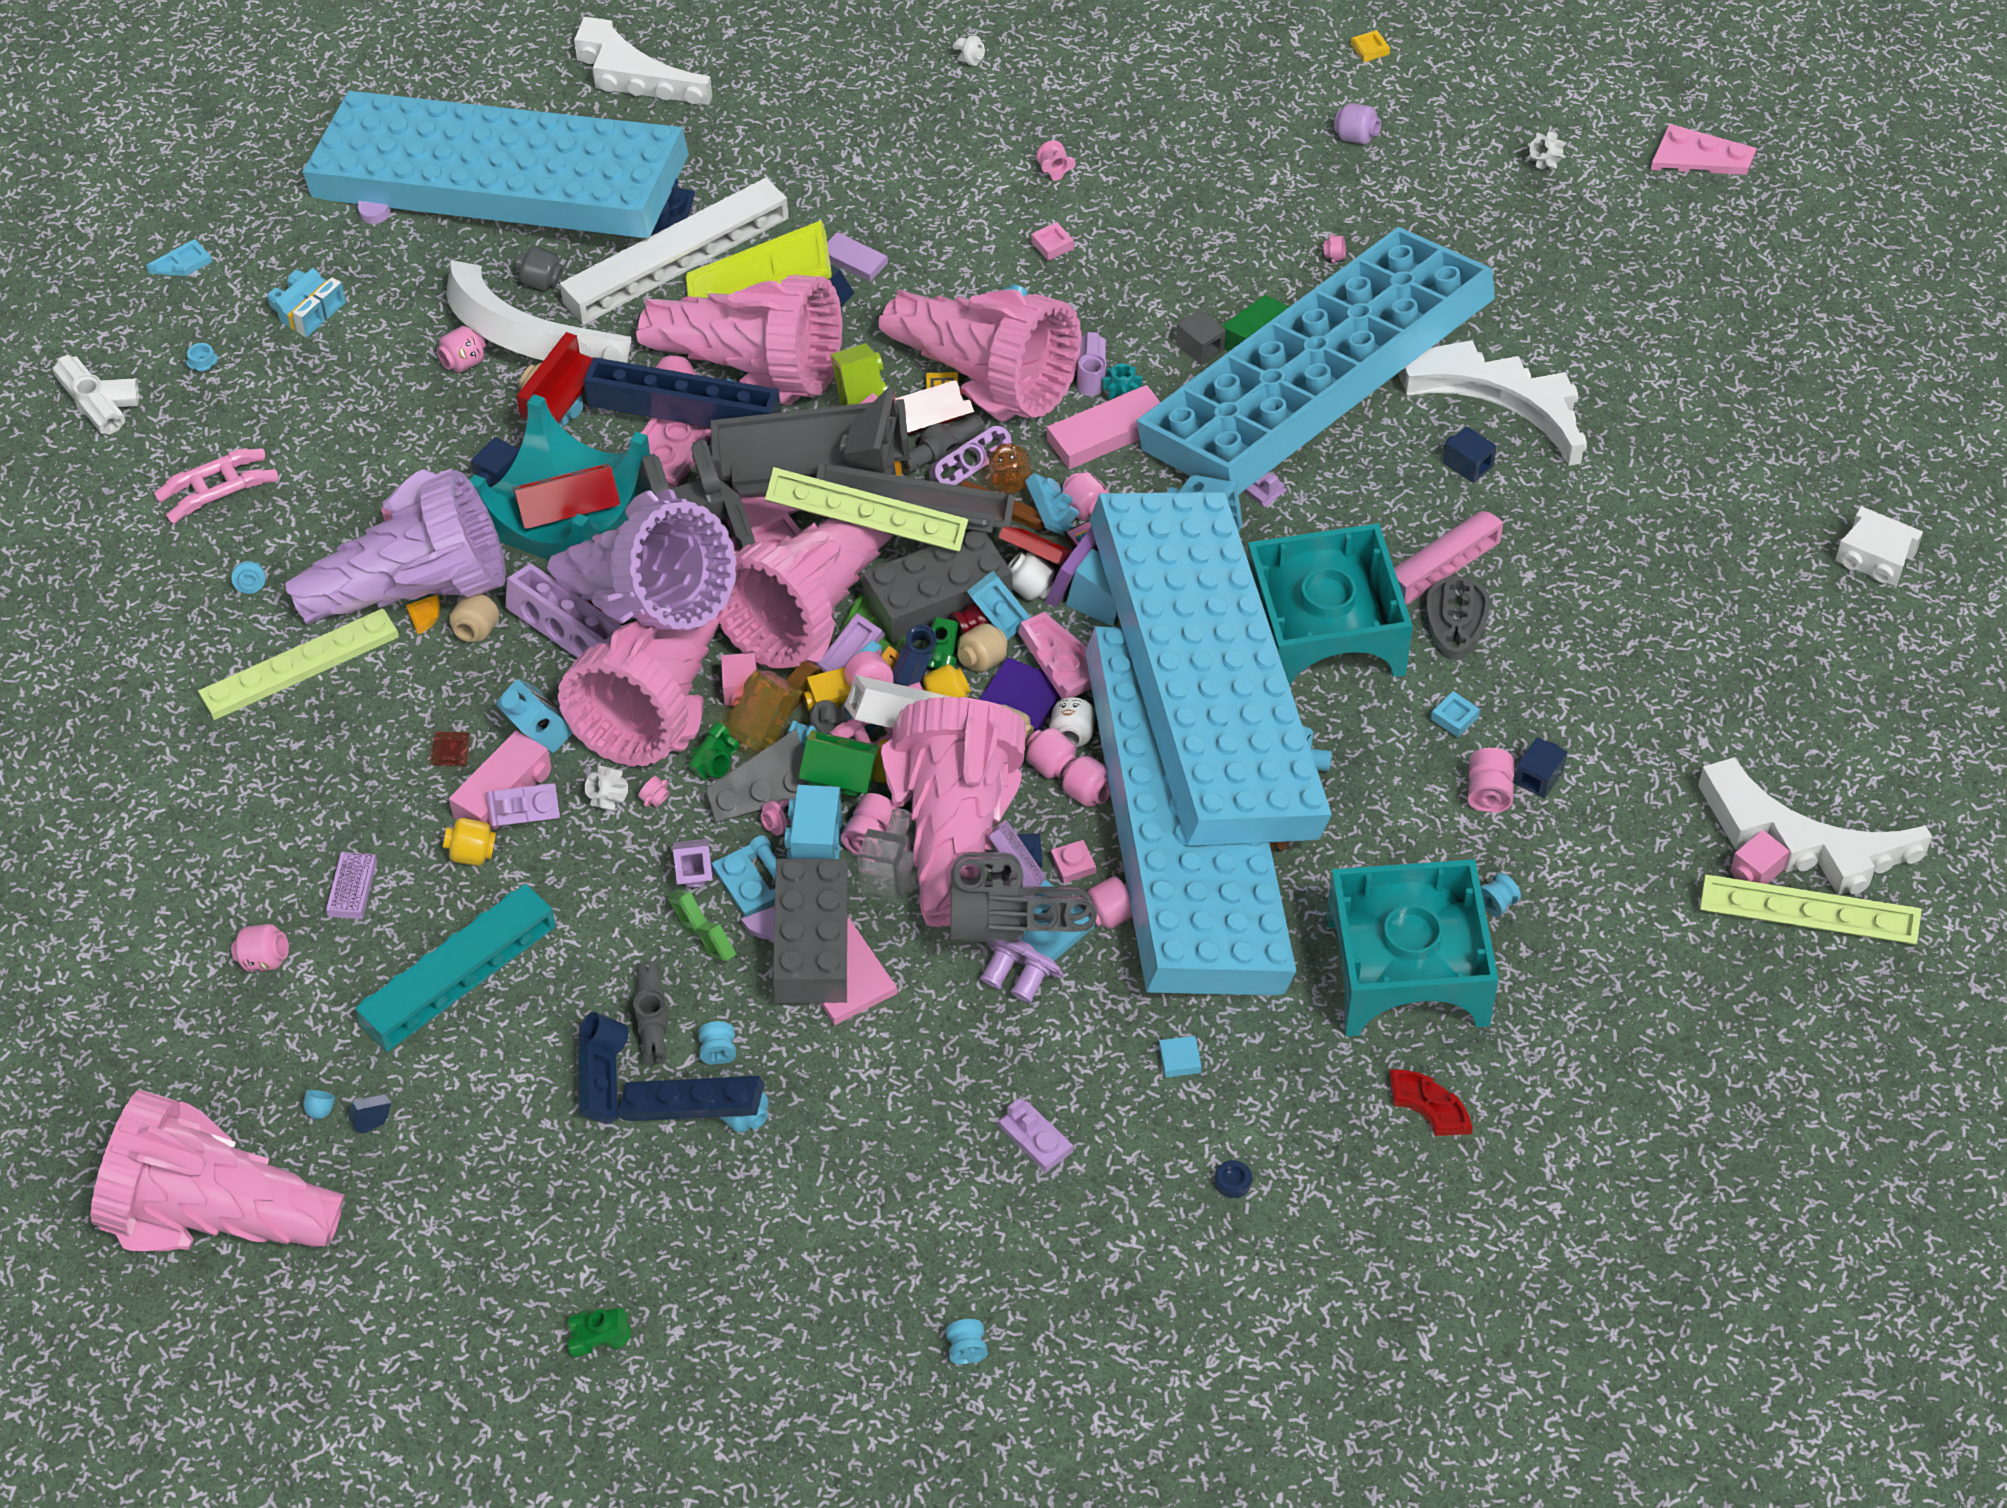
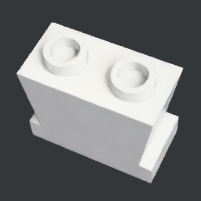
(1878, 546)

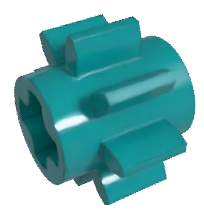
(1121, 380)

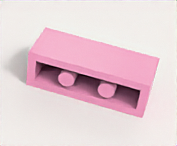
(513, 765)

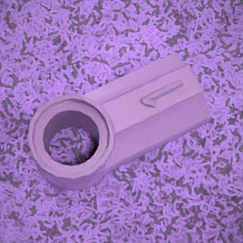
(1091, 364)

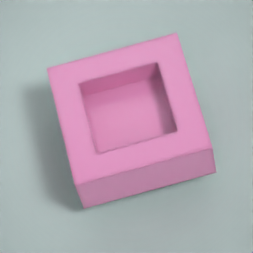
(1052, 241)
(1073, 861)

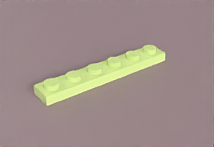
(866, 509)
(298, 664)
(1810, 909)

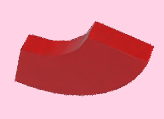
(1423, 1095)

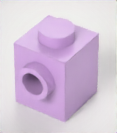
(692, 862)

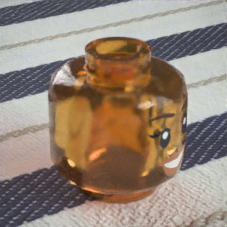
(1009, 467)

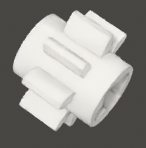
(1554, 152)
(606, 788)

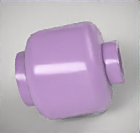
(1357, 123)

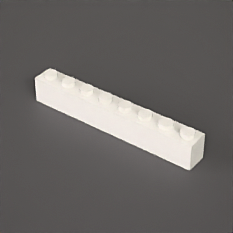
(674, 251)

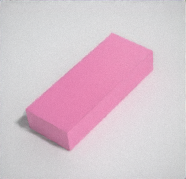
(1100, 427)

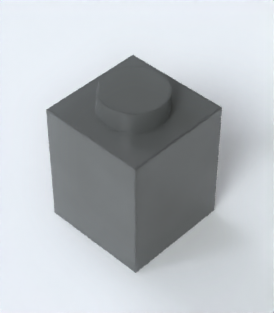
(1200, 336)

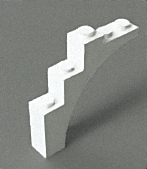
(1542, 400)
(1843, 854)

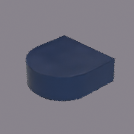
(369, 1112)

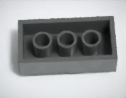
(930, 583)
(811, 931)

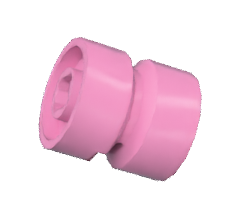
(1491, 780)
(871, 813)

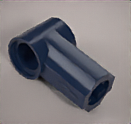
(913, 661)

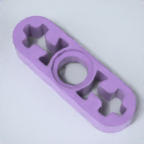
(956, 456)

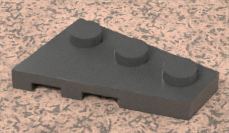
(764, 778)

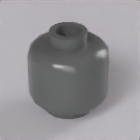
(539, 268)

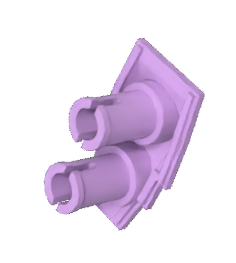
(1020, 952)

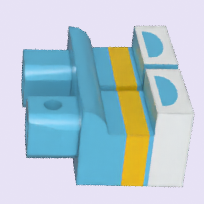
(307, 301)

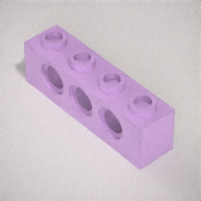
(557, 611)

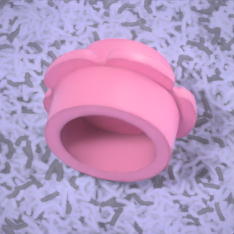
(1335, 248)
(654, 792)

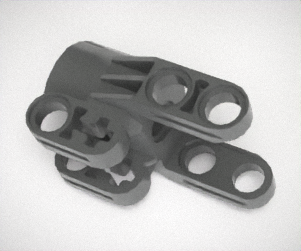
(705, 491)
(1003, 907)

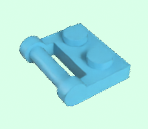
(742, 878)

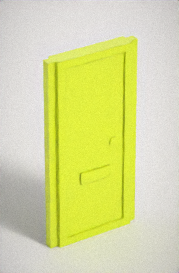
(791, 254)

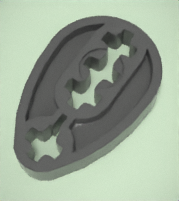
(1473, 615)

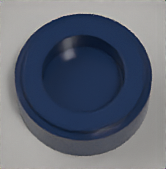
(1233, 1179)

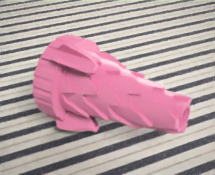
(766, 329)
(1009, 344)
(789, 591)
(633, 693)
(963, 773)
(181, 1170)

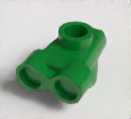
(945, 647)
(714, 753)
(598, 1328)

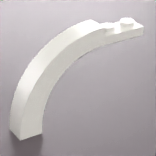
(516, 329)

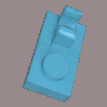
(1052, 504)
(998, 604)

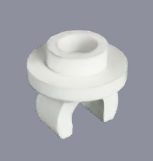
(972, 50)

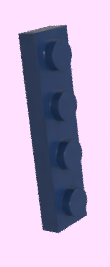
(691, 1098)

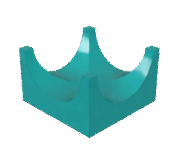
(553, 452)
(1412, 939)

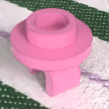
(774, 818)

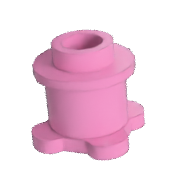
(1054, 159)

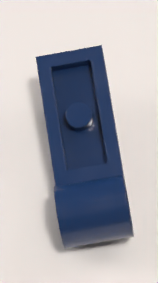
(598, 1044)

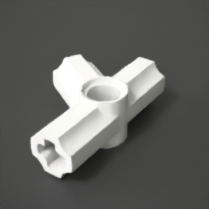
(96, 397)

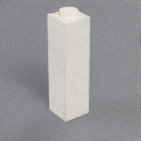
(881, 701)

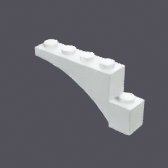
(627, 70)

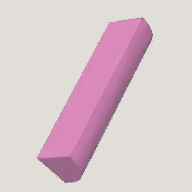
(1448, 554)

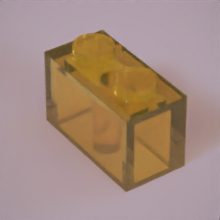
(763, 709)

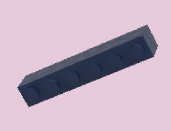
(674, 394)

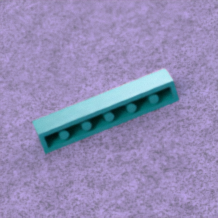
(455, 967)

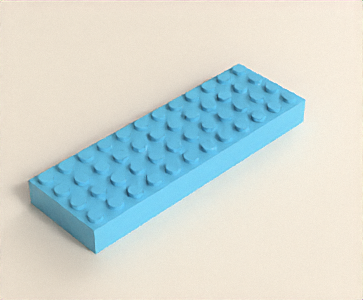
(498, 163)
(1316, 360)
(1208, 669)
(1199, 912)

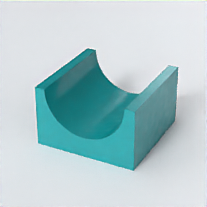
(1332, 597)

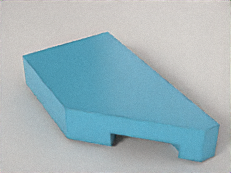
(181, 260)

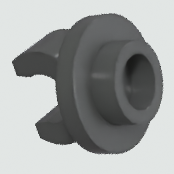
(826, 716)

